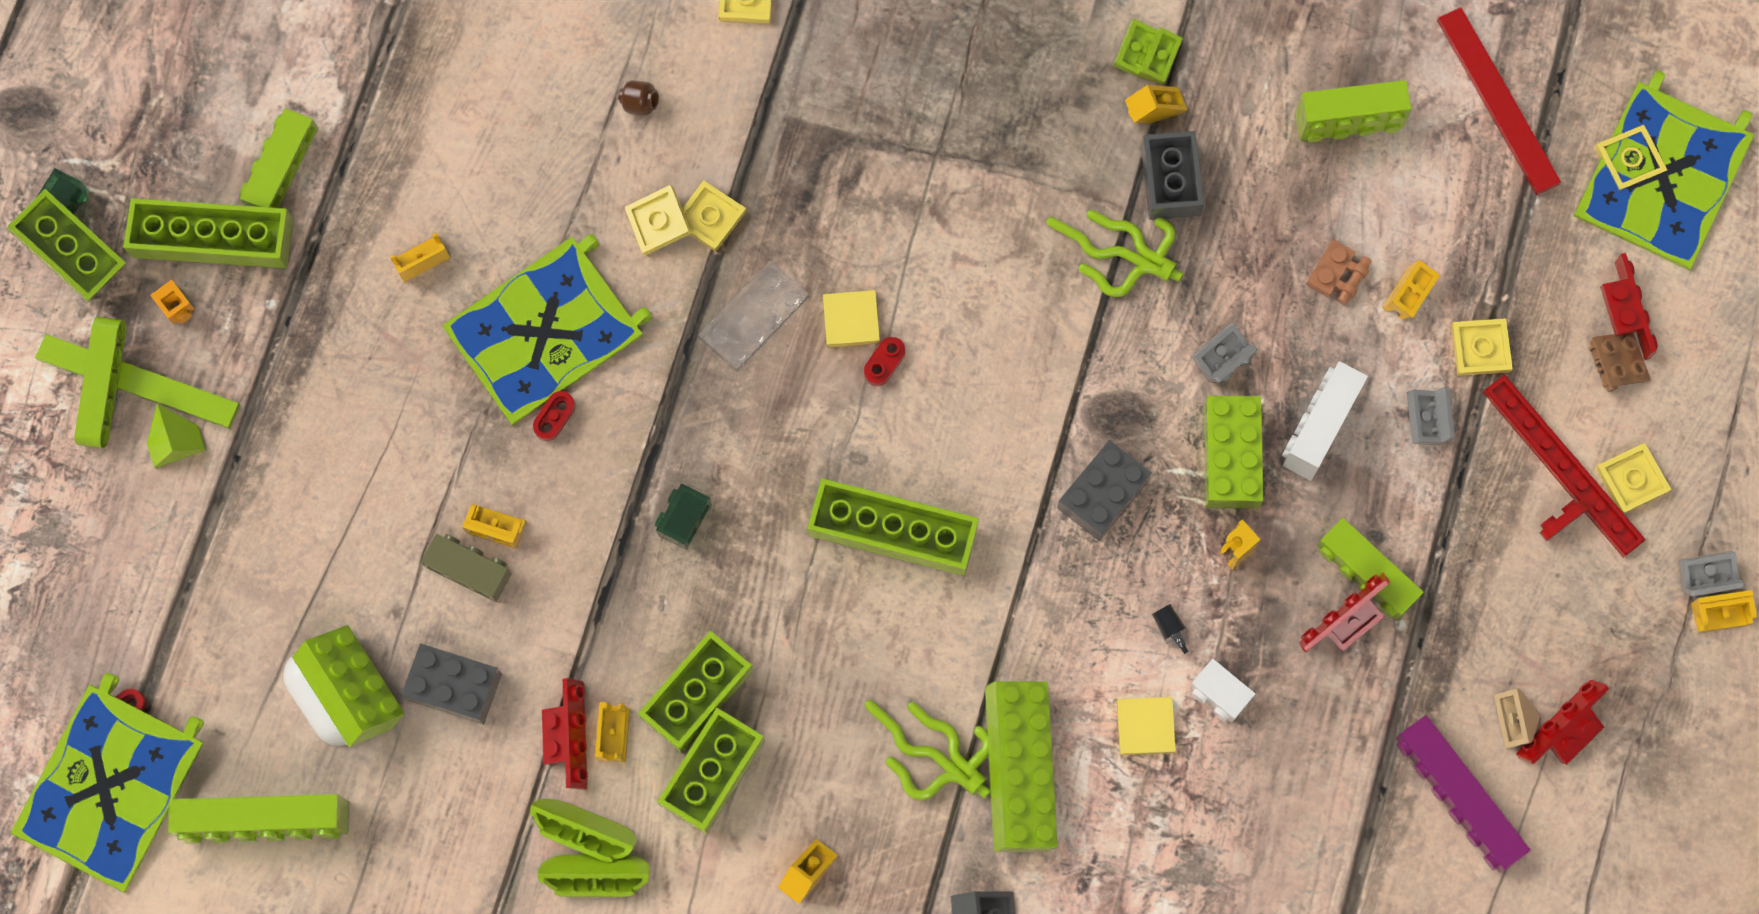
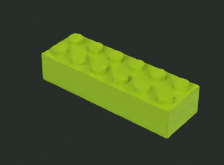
(208, 233)
(893, 527)
(1021, 766)
(258, 817)

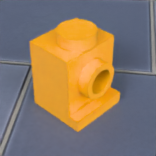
(169, 296)

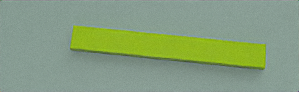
(145, 384)

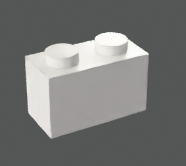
(1221, 691)

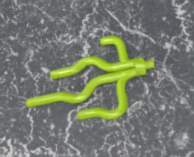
(1150, 263)
(959, 771)

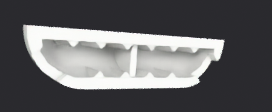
(310, 705)

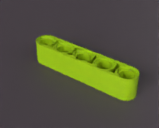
(100, 382)

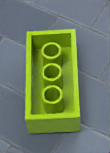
(1353, 111)
(66, 245)
(1233, 452)
(348, 685)
(695, 690)
(711, 771)

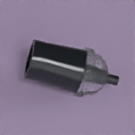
(1172, 628)

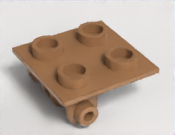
(1619, 360)

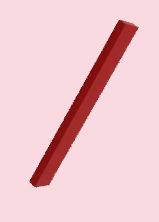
(1498, 101)
(1563, 465)

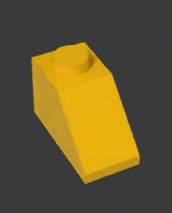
(1155, 104)
(807, 871)

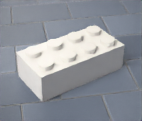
(1326, 416)

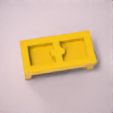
(420, 258)
(1411, 290)
(494, 526)
(1242, 542)
(1724, 611)
(612, 732)

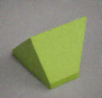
(172, 437)

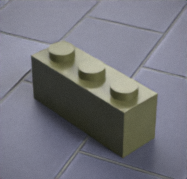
(466, 566)

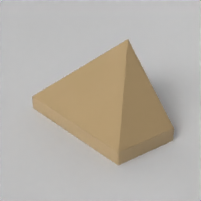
(1516, 717)

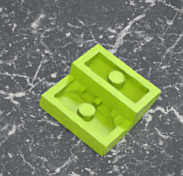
(1147, 51)

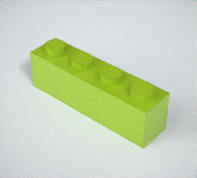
(279, 160)
(1361, 561)

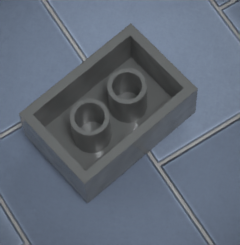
(1172, 175)
(1104, 490)
(451, 684)

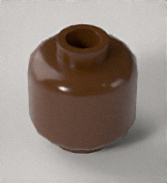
(638, 97)

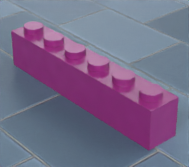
(1462, 794)

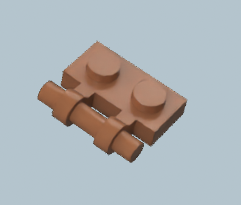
(1332, 267)

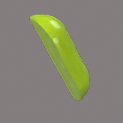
(582, 830)
(589, 877)

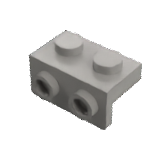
(1223, 354)
(1430, 416)
(1710, 574)

